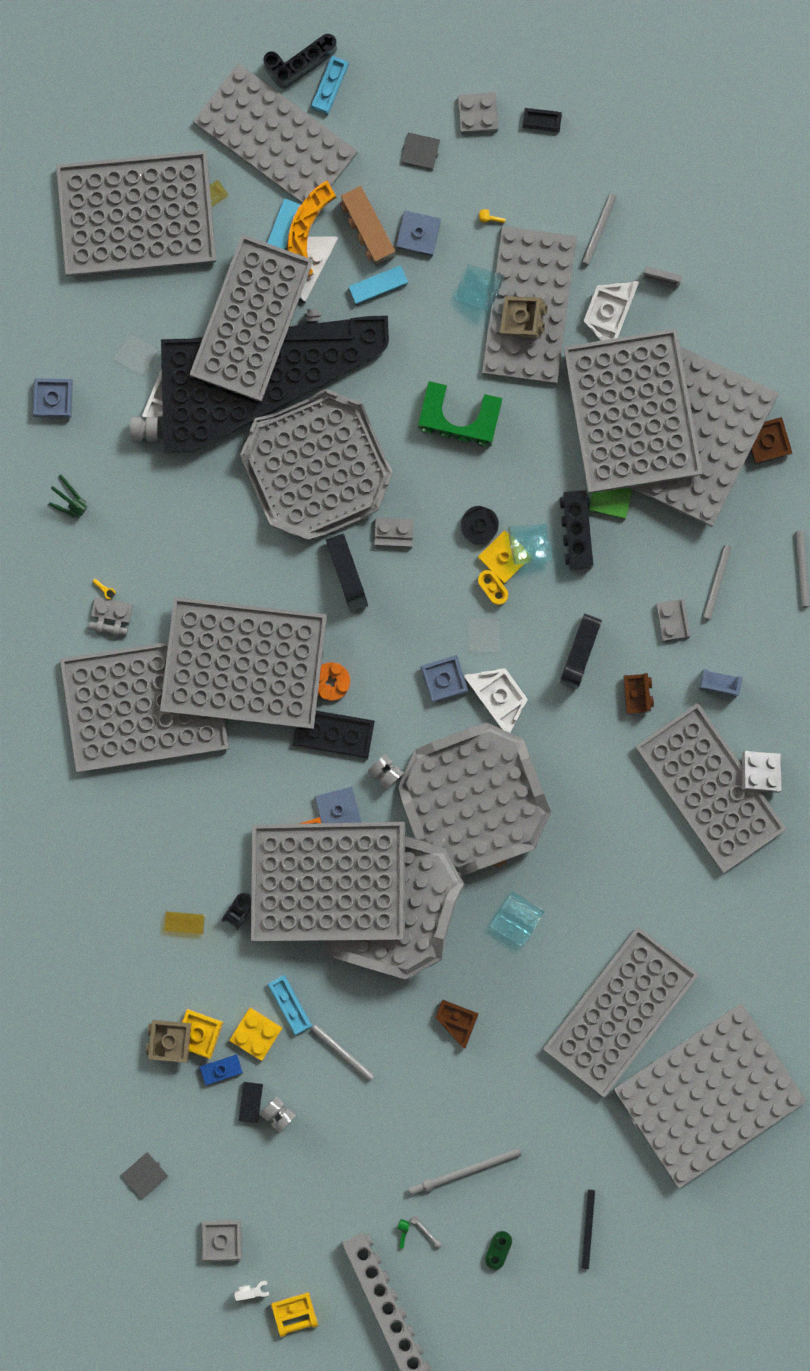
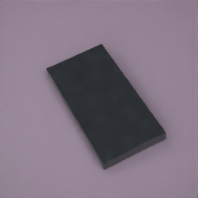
(337, 734)

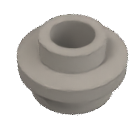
(313, 315)

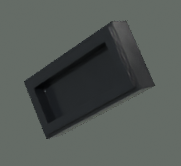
(542, 119)
(251, 1102)

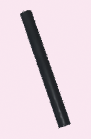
(588, 1229)

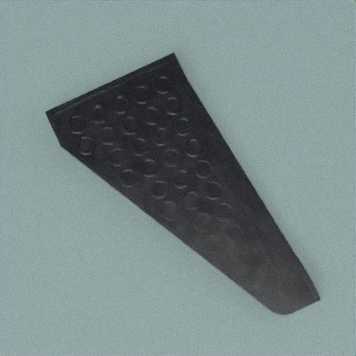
(310, 357)

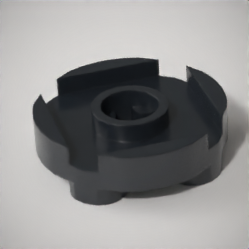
(484, 515)

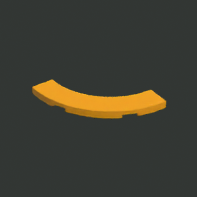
(305, 217)

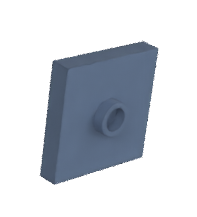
(418, 233)
(52, 398)
(444, 678)
(338, 807)

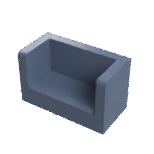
(720, 683)

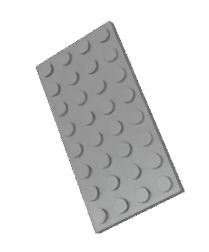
(273, 134)
(538, 267)
(251, 318)
(707, 788)
(620, 1011)

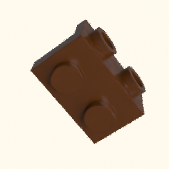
(637, 693)

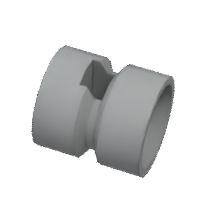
(144, 429)
(392, 775)
(273, 1108)

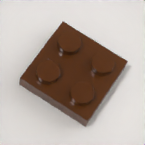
(771, 442)

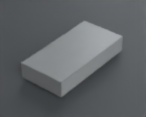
(662, 276)

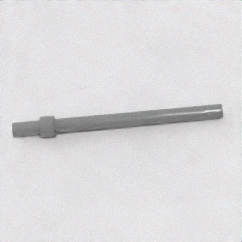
(429, 1184)

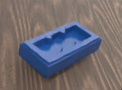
(221, 1069)

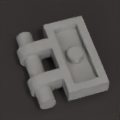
(113, 611)

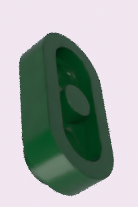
(498, 1250)

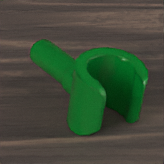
(404, 1227)

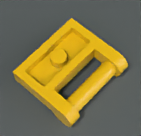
(292, 1308)

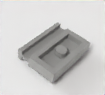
(394, 532)
(673, 620)

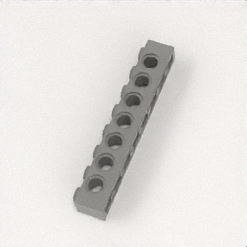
(352, 1246)

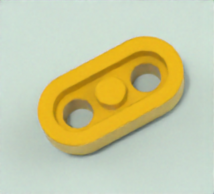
(493, 587)

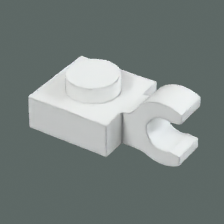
(246, 1292)

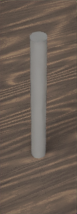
(599, 229)
(802, 568)
(717, 582)
(342, 1052)

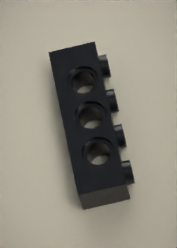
(579, 500)

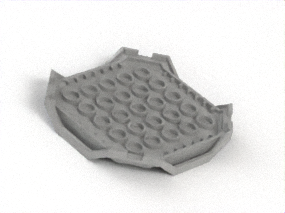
(316, 465)
(475, 797)
(430, 900)

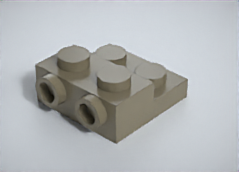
(523, 317)
(169, 1041)

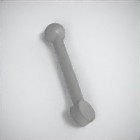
(415, 1220)

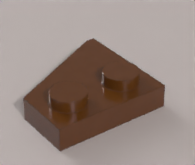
(457, 1021)

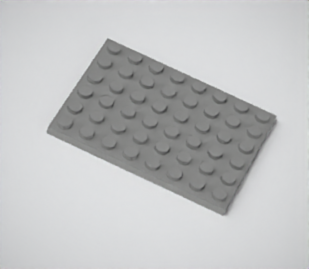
(136, 213)
(632, 411)
(727, 421)
(243, 663)
(117, 713)
(328, 882)
(709, 1095)

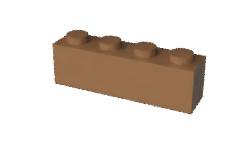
(367, 225)

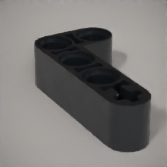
(300, 58)
(347, 572)
(580, 651)

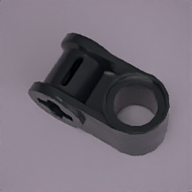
(237, 911)

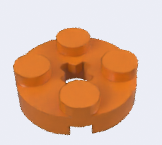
(341, 686)

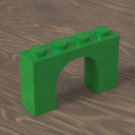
(480, 431)

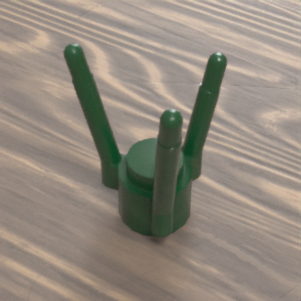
(76, 507)

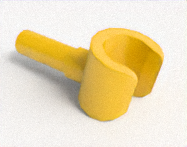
(484, 216)
(103, 588)

